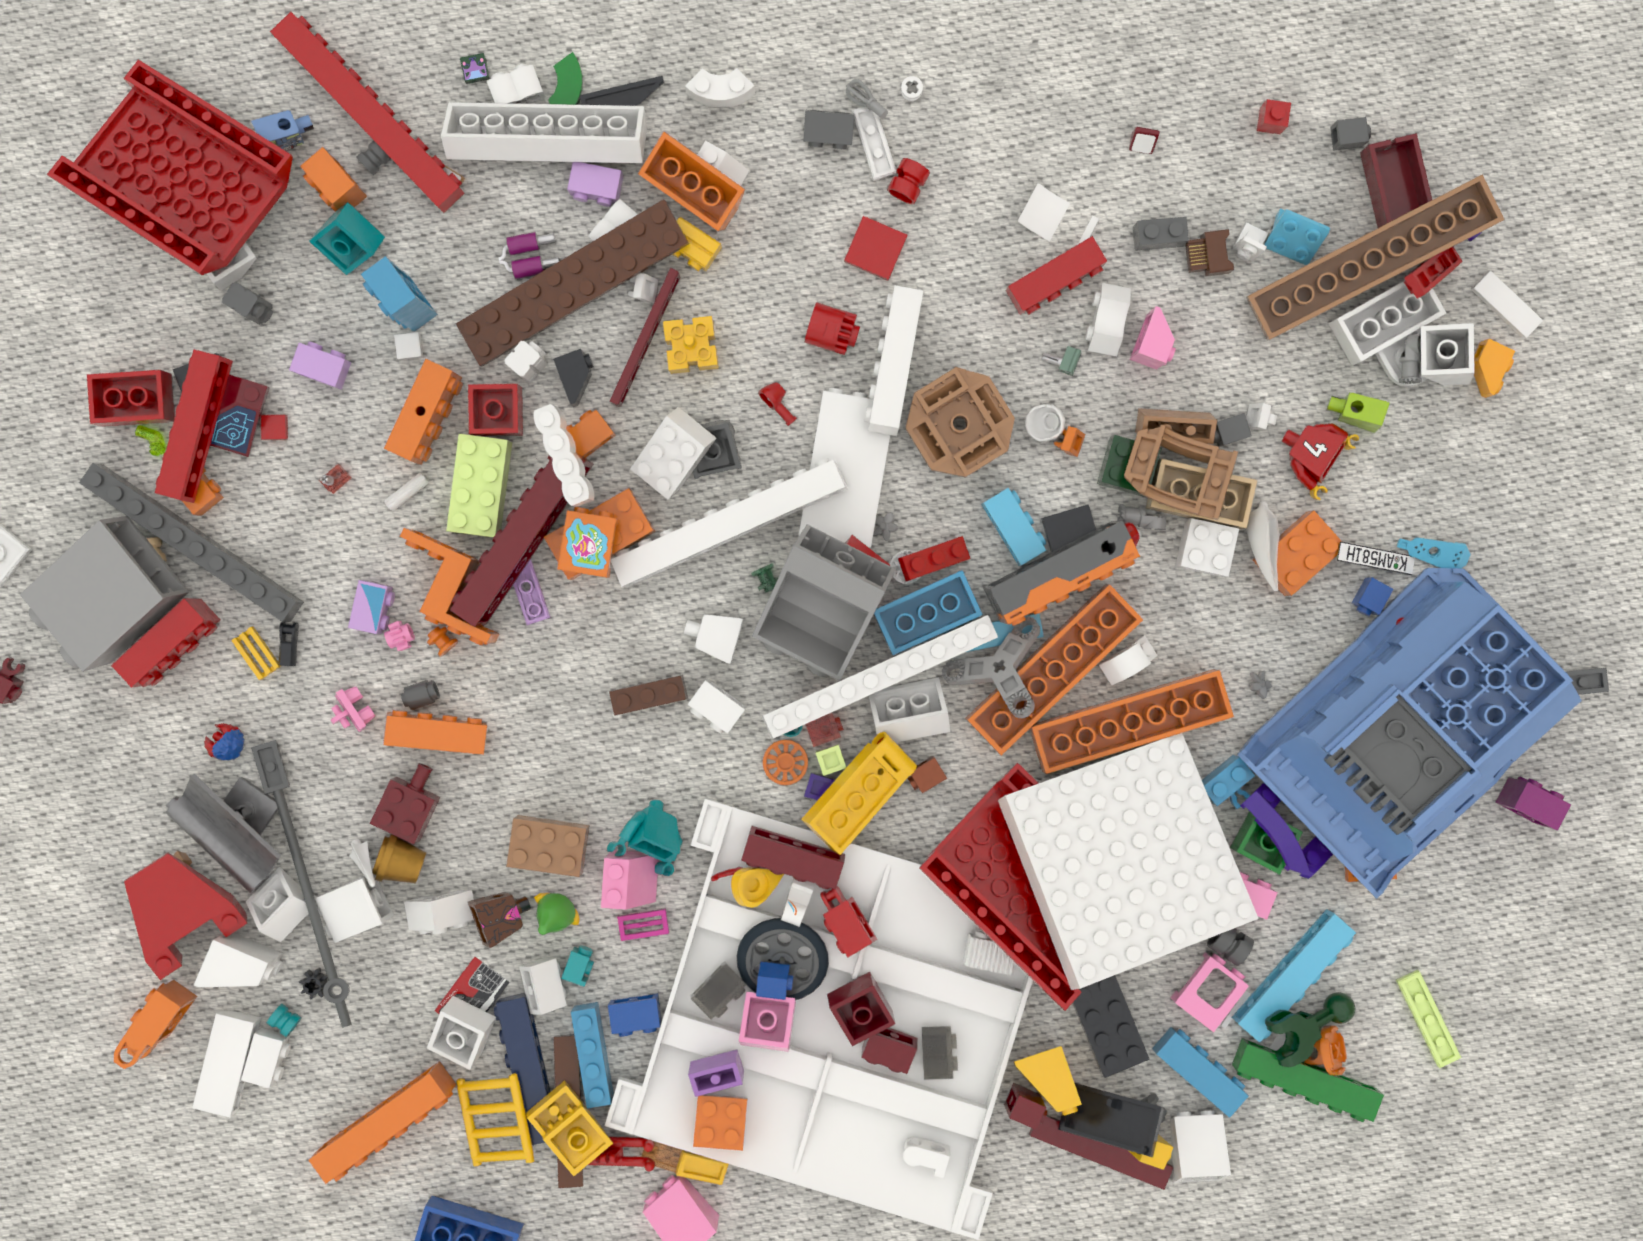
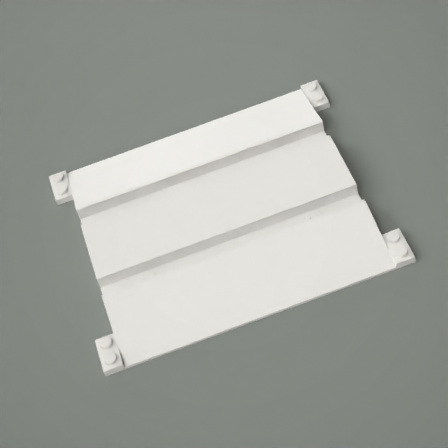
(821, 1108)

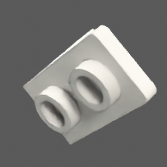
(1250, 242)

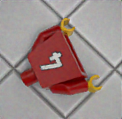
(1316, 452)

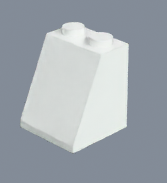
(1448, 353)
(353, 908)
(238, 963)
(1199, 1147)

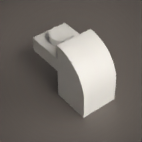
(1128, 661)

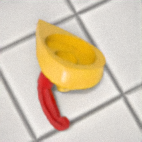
(750, 885)

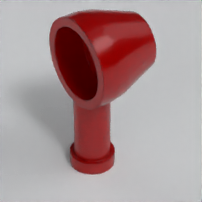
(775, 394)

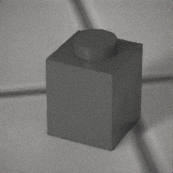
(1350, 133)
(1232, 430)

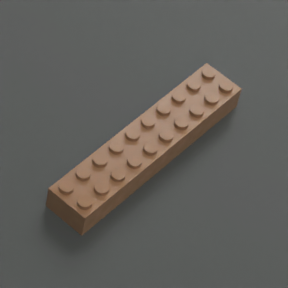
(1375, 257)

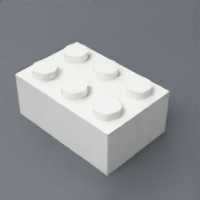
(673, 453)

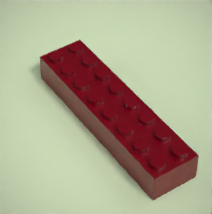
(512, 547)

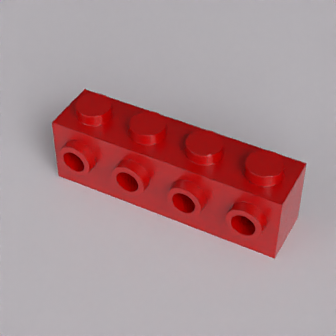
(1057, 275)

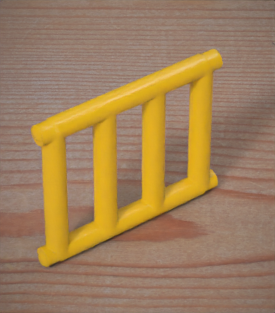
(516, 1106)

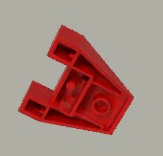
(171, 902)

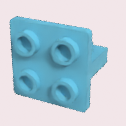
(1296, 236)

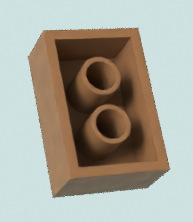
(548, 846)

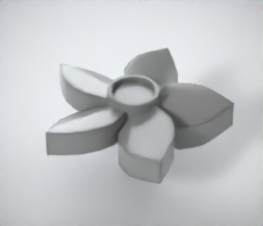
(885, 525)
(1260, 684)

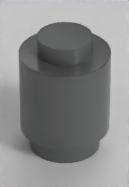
(420, 694)

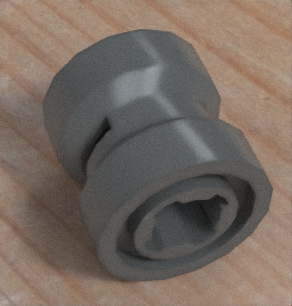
(373, 157)

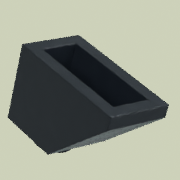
(574, 374)

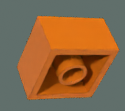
(331, 180)
(720, 1122)

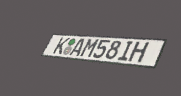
(1375, 558)

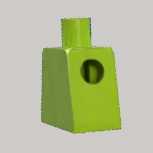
(1370, 411)

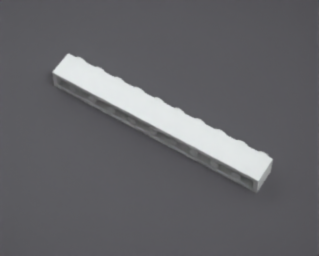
(729, 523)
(879, 676)

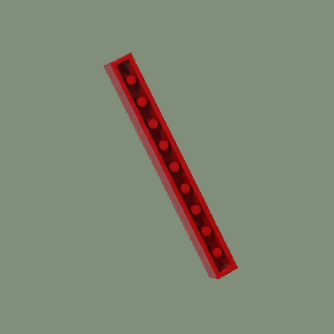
(367, 112)

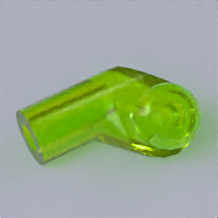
(154, 437)

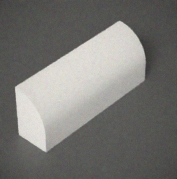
(224, 1063)

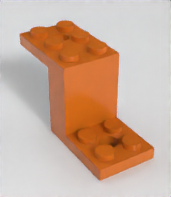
(447, 583)

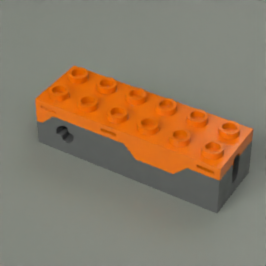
(1063, 571)

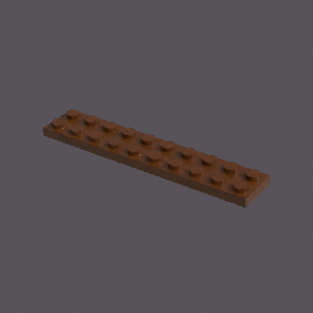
(572, 283)

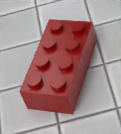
(166, 643)

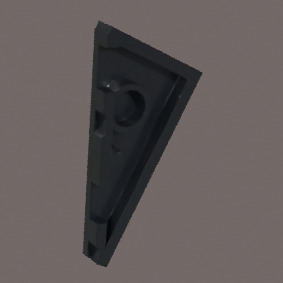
(624, 95)

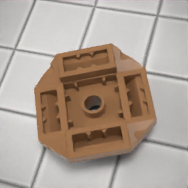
(967, 397)

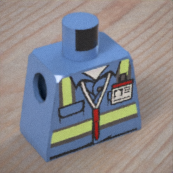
(283, 129)

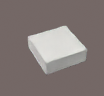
(408, 346)

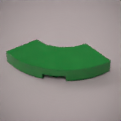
(568, 81)

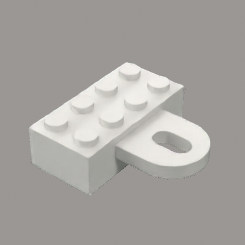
(1383, 325)

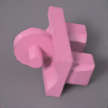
(359, 718)

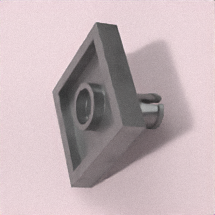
(252, 804)

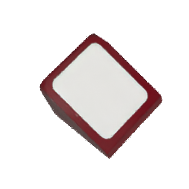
(1143, 140)

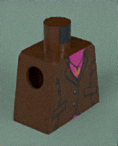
(497, 916)

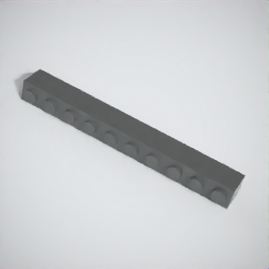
(191, 542)

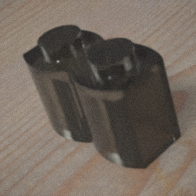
(937, 1052)

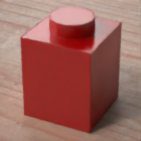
(1273, 116)

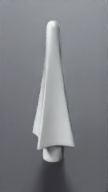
(361, 857)

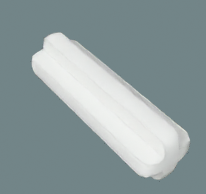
(406, 492)

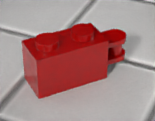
(846, 923)

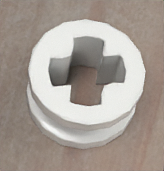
(910, 80)

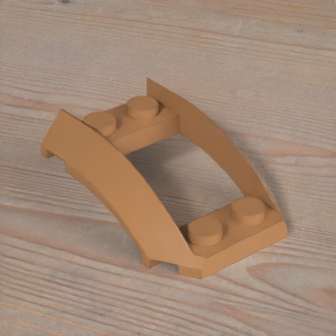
(1215, 482)

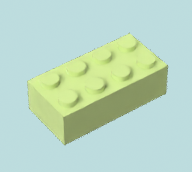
(479, 485)

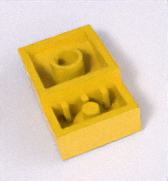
(569, 1128)

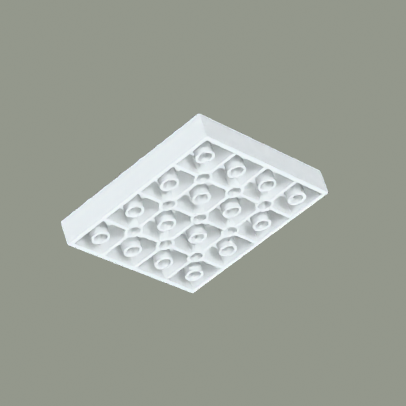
(1127, 860)

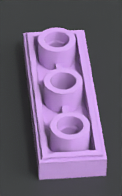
(532, 601)

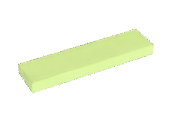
(1428, 1018)

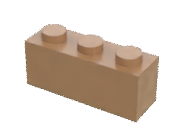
(1193, 425)

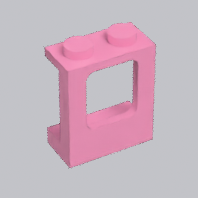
(1200, 1009)

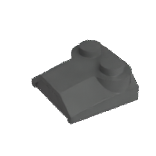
(723, 452)

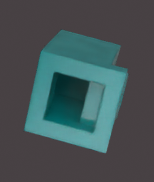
(578, 965)

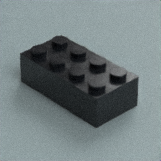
(1109, 1027)

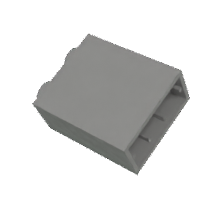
(103, 593)

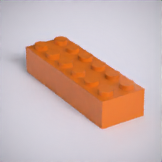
(383, 1123)

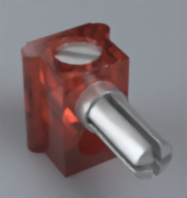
(330, 481)

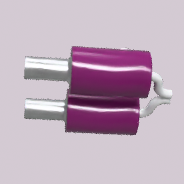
(527, 243)

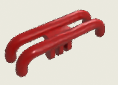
(614, 1153)

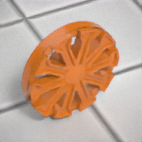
(785, 762)

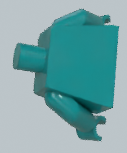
(653, 834)

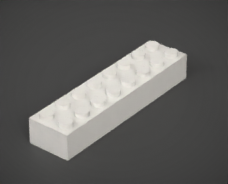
(544, 132)

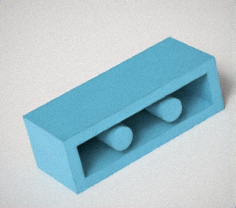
(1014, 526)

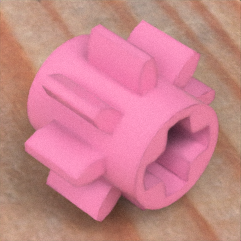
(399, 635)

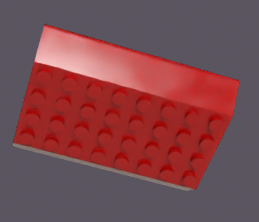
(178, 172)
(988, 882)

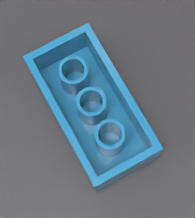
(398, 295)
(927, 612)

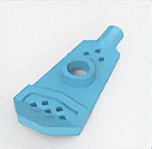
(1444, 555)

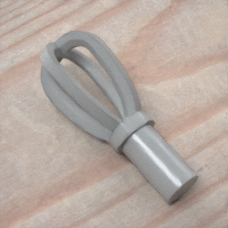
(869, 101)

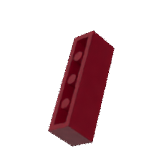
(793, 858)

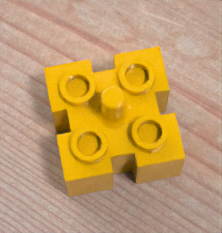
(690, 345)

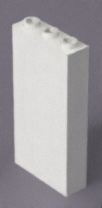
(861, 460)

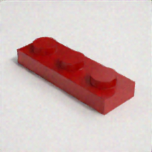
(934, 558)

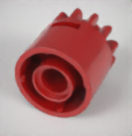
(832, 329)

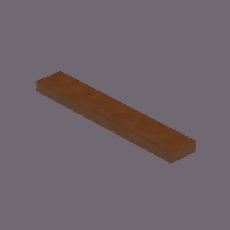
(567, 1069)

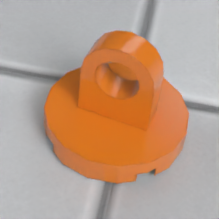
(1330, 1051)

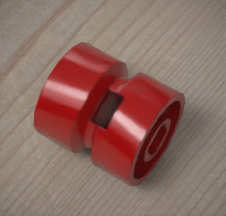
(907, 183)

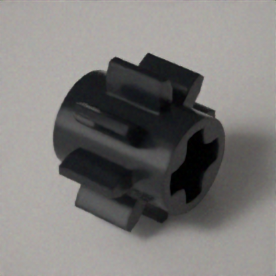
(309, 987)

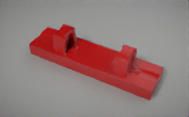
(1431, 272)

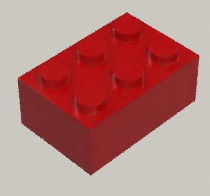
(130, 398)

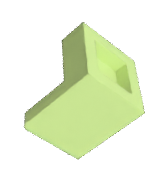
(830, 760)

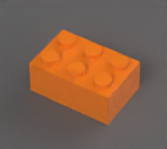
(1304, 551)

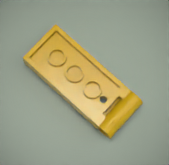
(859, 792)

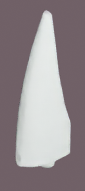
(1264, 540)

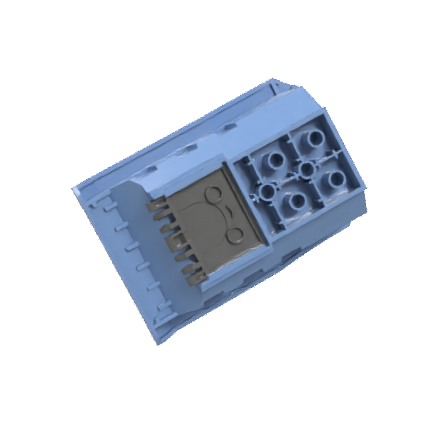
(1410, 724)

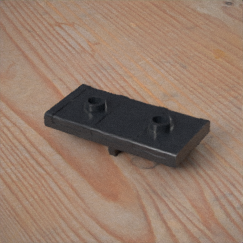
(1114, 1120)

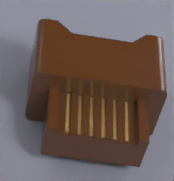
(1209, 254)

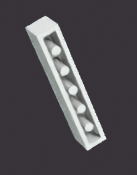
(895, 360)

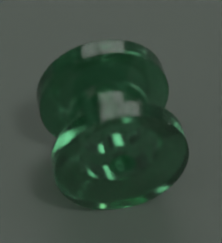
(766, 578)

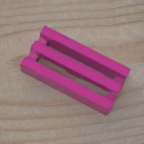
(622, 927)

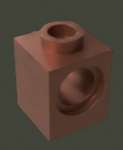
(927, 775)

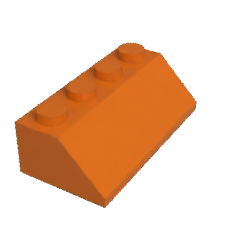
(692, 182)

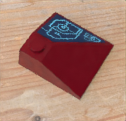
(239, 415)

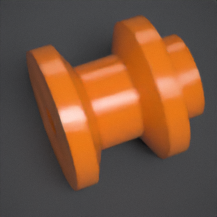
(441, 640)

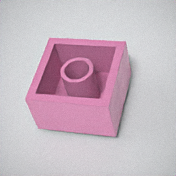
(767, 1022)

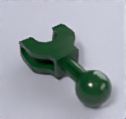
(1303, 1028)

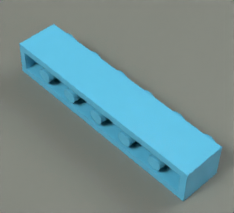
(1295, 973)

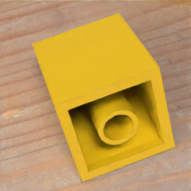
(1051, 1079)

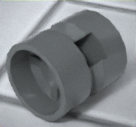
(1233, 945)

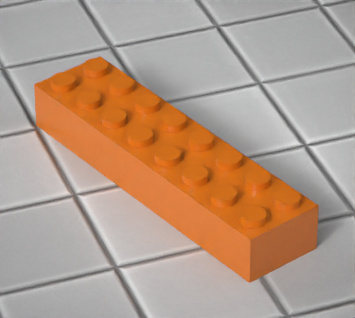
(1058, 666)
(1131, 721)

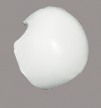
(1045, 422)

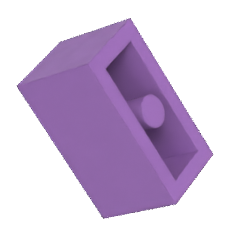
(716, 1073)

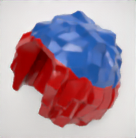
(227, 745)

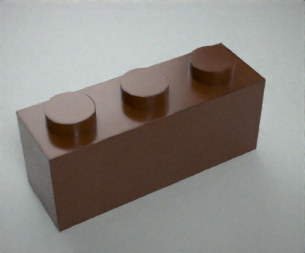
(648, 695)

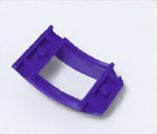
(1305, 860)

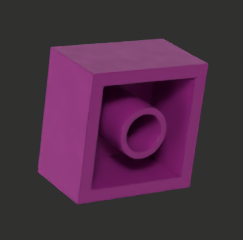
(1534, 802)

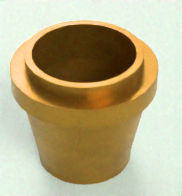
(398, 861)

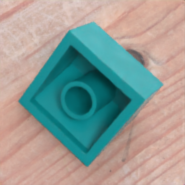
(347, 239)

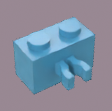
(1227, 780)

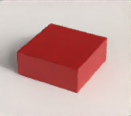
(274, 427)

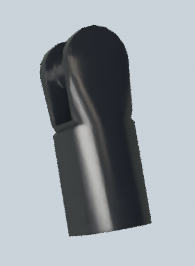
(288, 649)

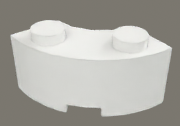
(720, 90)
(1109, 319)

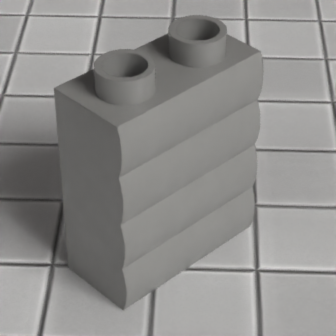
(822, 603)

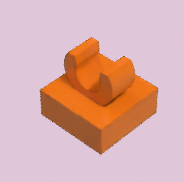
(1072, 441)

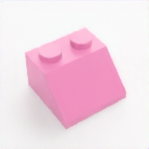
(1154, 341)

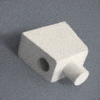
(716, 635)

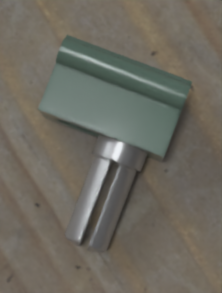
(1067, 363)

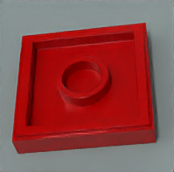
(875, 248)

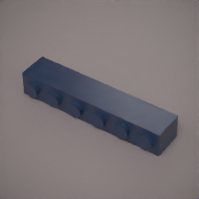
(523, 1052)

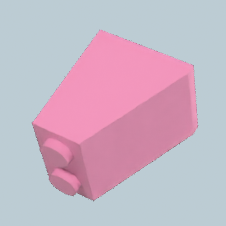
(628, 880)
(680, 1212)

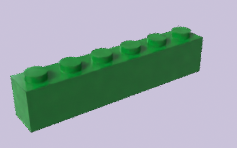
(1309, 1081)

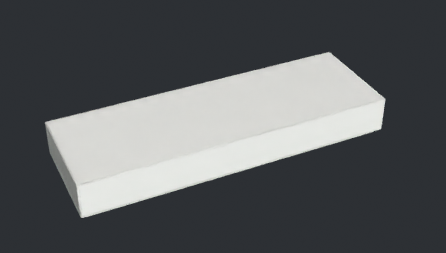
(874, 143)
(1507, 304)

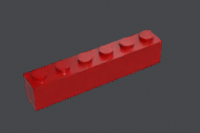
(193, 426)

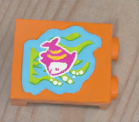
(587, 542)

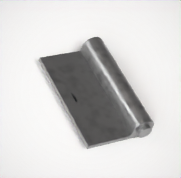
(223, 834)

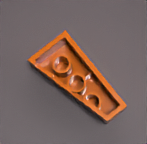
(435, 733)

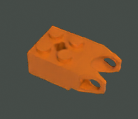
(155, 1021)

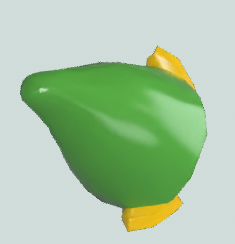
(555, 913)

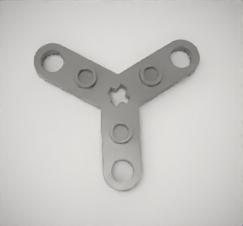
(1008, 681)

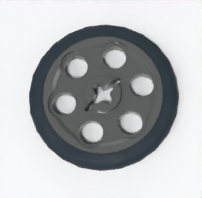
(768, 932)

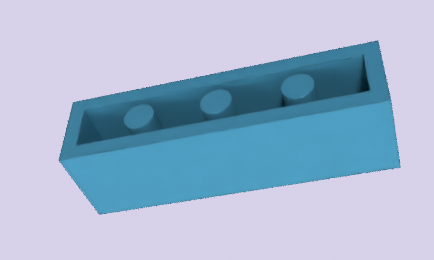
(592, 1055)
(1200, 1072)

